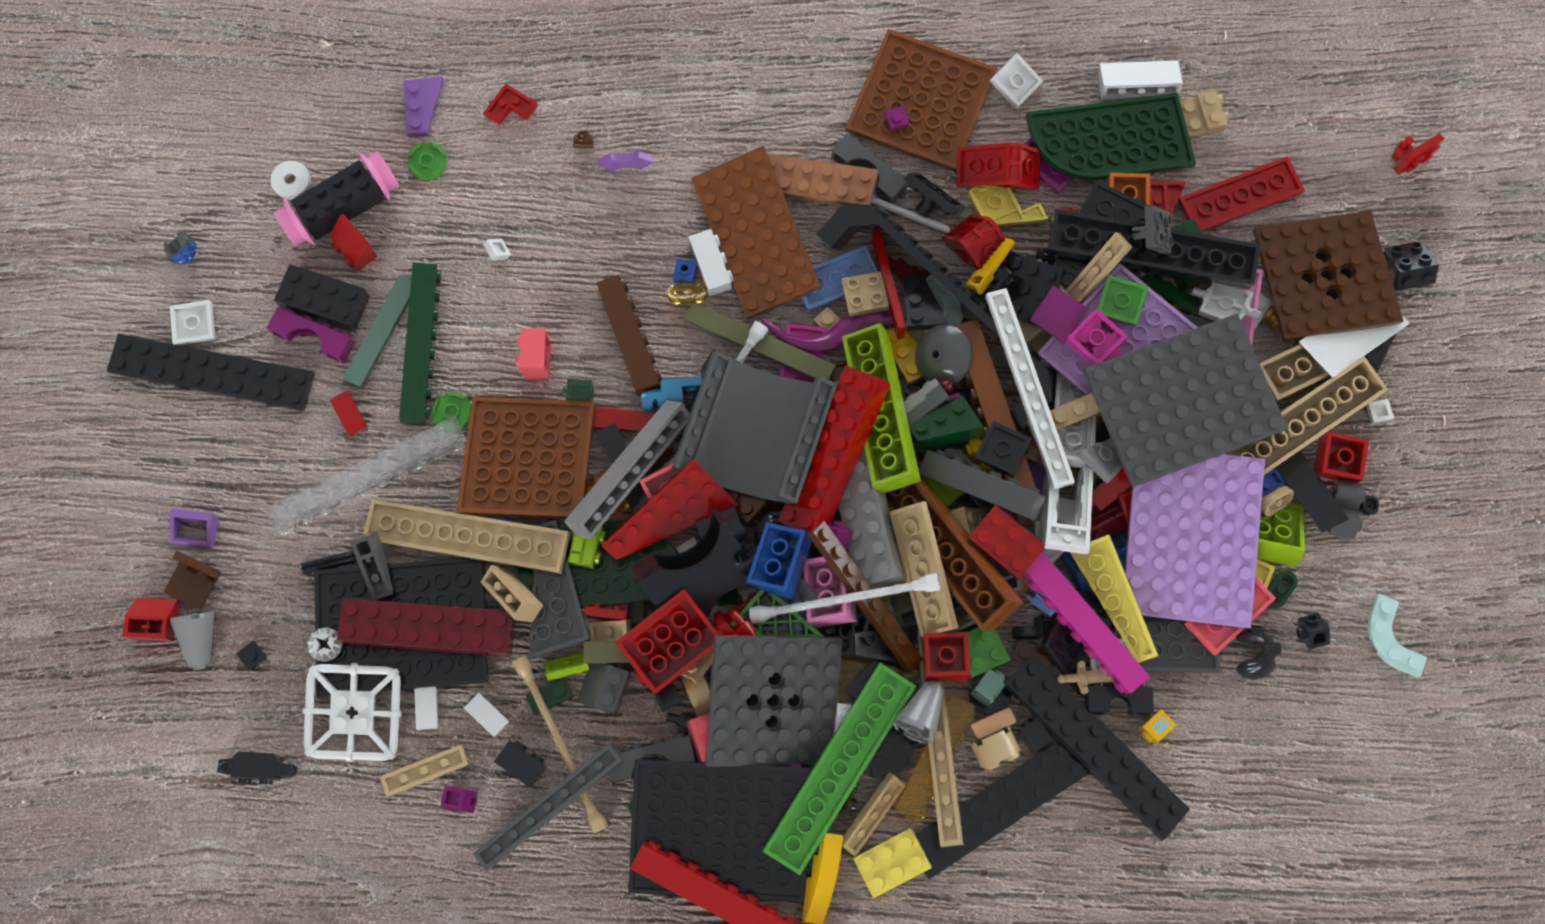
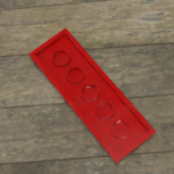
(1242, 194)

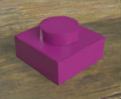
(896, 118)

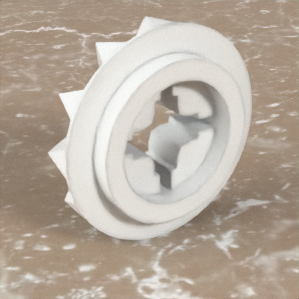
(324, 654)

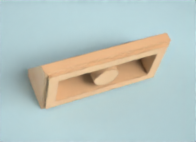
(992, 723)

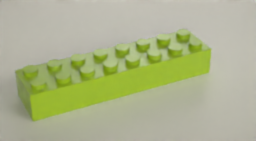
(890, 443)

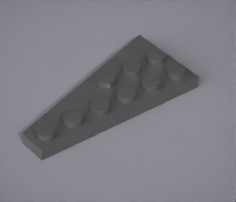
(561, 617)

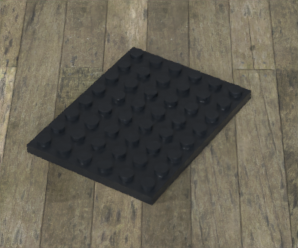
(423, 582)
(717, 822)

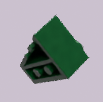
(947, 426)

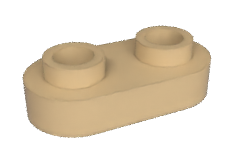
(1276, 500)

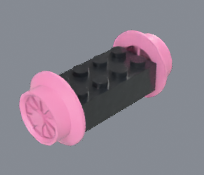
(344, 193)

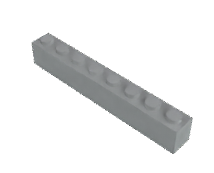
(628, 469)

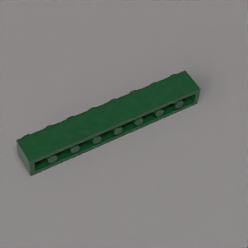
(419, 344)

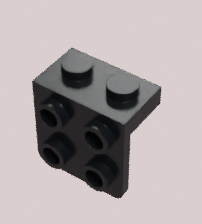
(1413, 265)

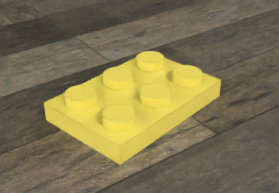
(892, 862)

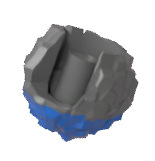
(181, 249)

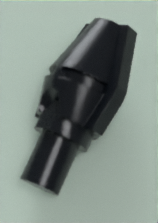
(680, 720)

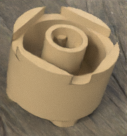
(996, 748)

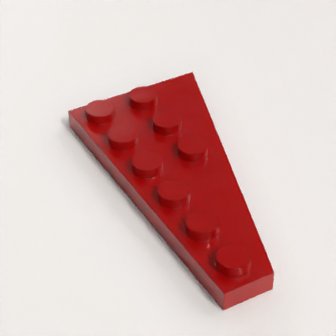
(674, 507)

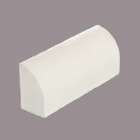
(1139, 79)

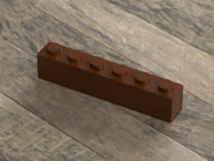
(628, 335)

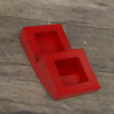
(348, 413)

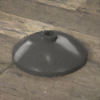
(954, 354)

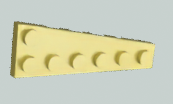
(1111, 586)

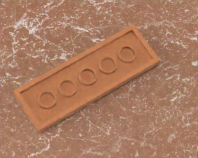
(824, 180)

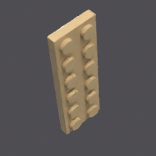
(919, 558)

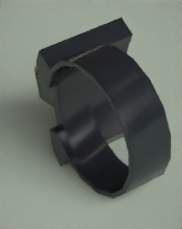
(1032, 632)

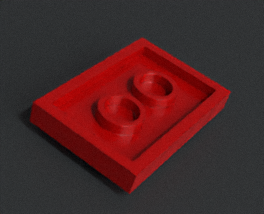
(1006, 542)

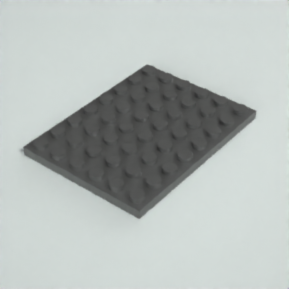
(1184, 400)

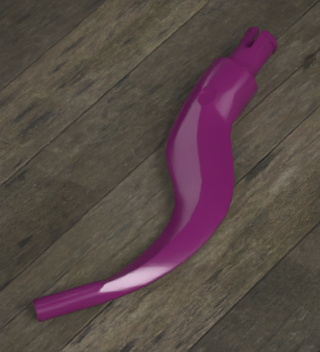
(833, 337)

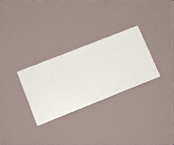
(1342, 349)

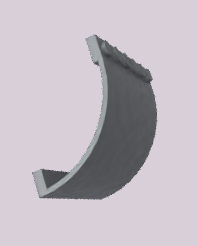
(755, 429)

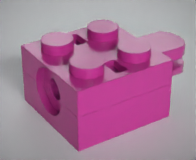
(1094, 342)

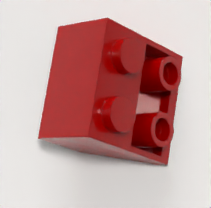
(150, 619)

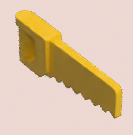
(985, 274)

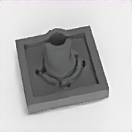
(1156, 230)

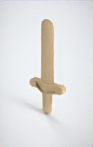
(1084, 677)

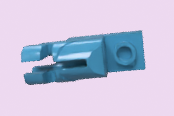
(671, 390)

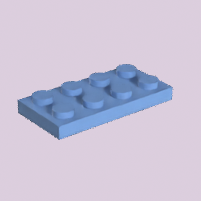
(830, 274)

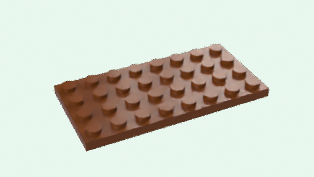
(756, 232)

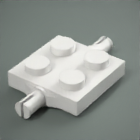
(1224, 300)

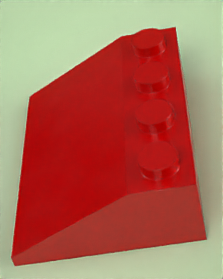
(669, 641)

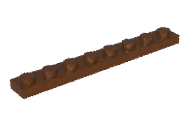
(873, 608)

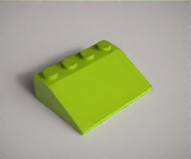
(1282, 536)

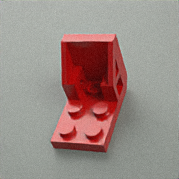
(999, 165)
(975, 240)

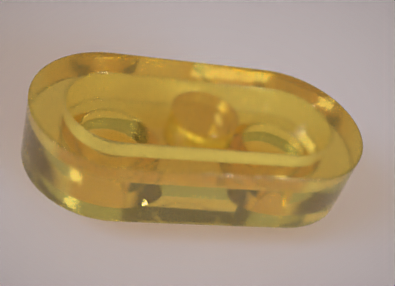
(687, 293)

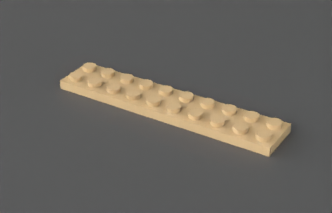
(468, 536)

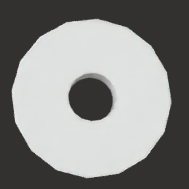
(283, 172)

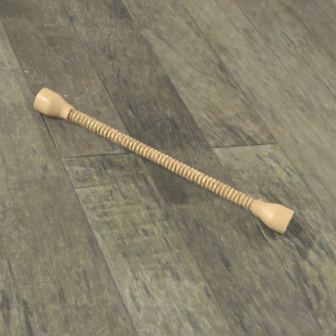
(524, 668)

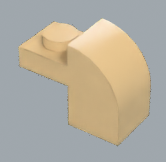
(699, 695)

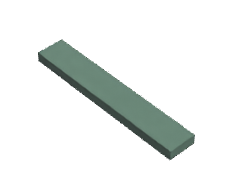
(379, 333)

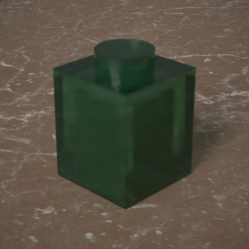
(578, 390)

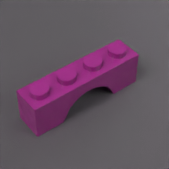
(288, 326)

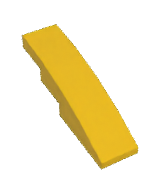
(823, 879)

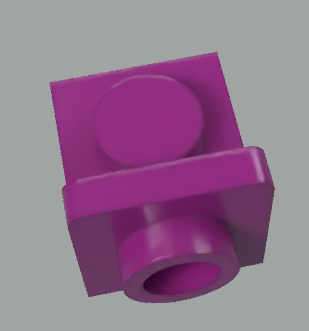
(459, 799)

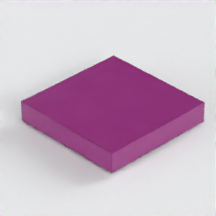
(1058, 314)

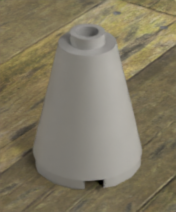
(195, 637)
(922, 713)

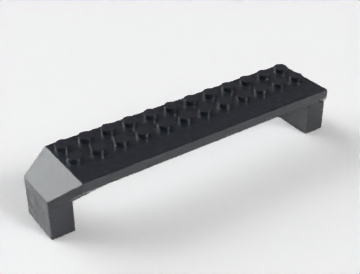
(851, 219)

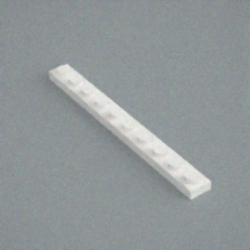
(1030, 389)

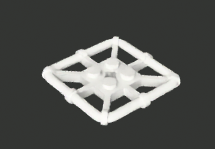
(362, 702)

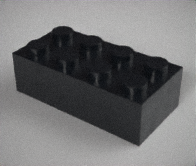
(322, 298)

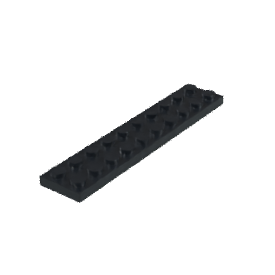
(210, 372)
(1097, 747)
(1004, 804)

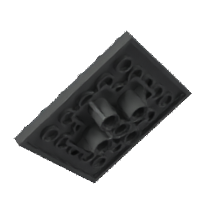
(798, 728)

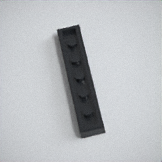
(614, 446)

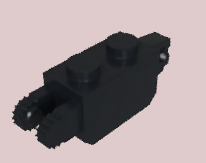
(256, 766)

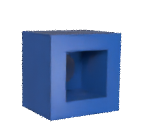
(684, 277)

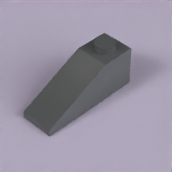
(373, 564)

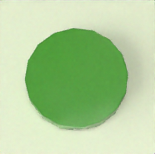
(427, 161)
(459, 408)

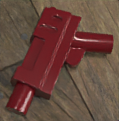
(902, 269)

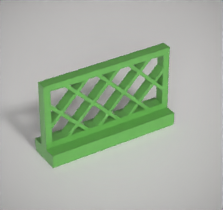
(775, 621)

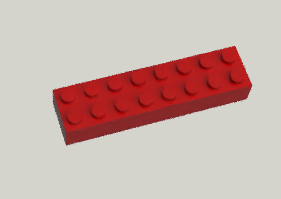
(838, 448)

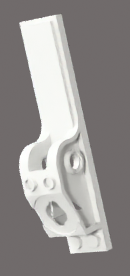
(1075, 513)

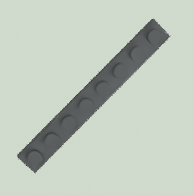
(548, 807)

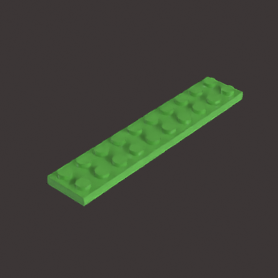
(839, 768)

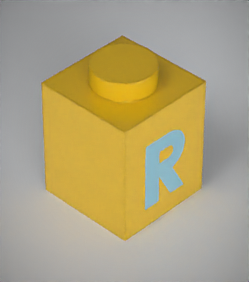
(1157, 727)

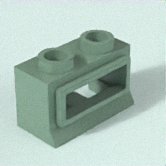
(989, 687)

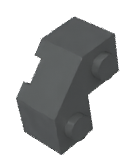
(1349, 497)

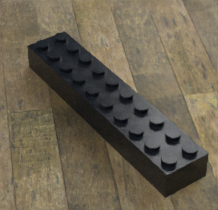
(1191, 256)

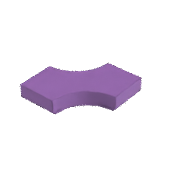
(630, 160)

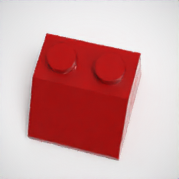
(351, 244)

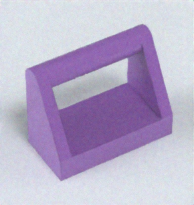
(179, 515)

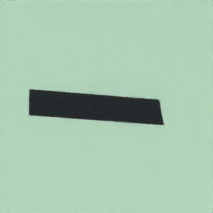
(1311, 492)

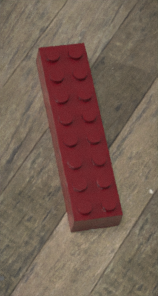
(426, 627)

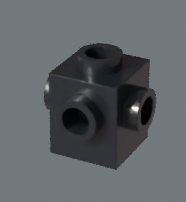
(1313, 631)

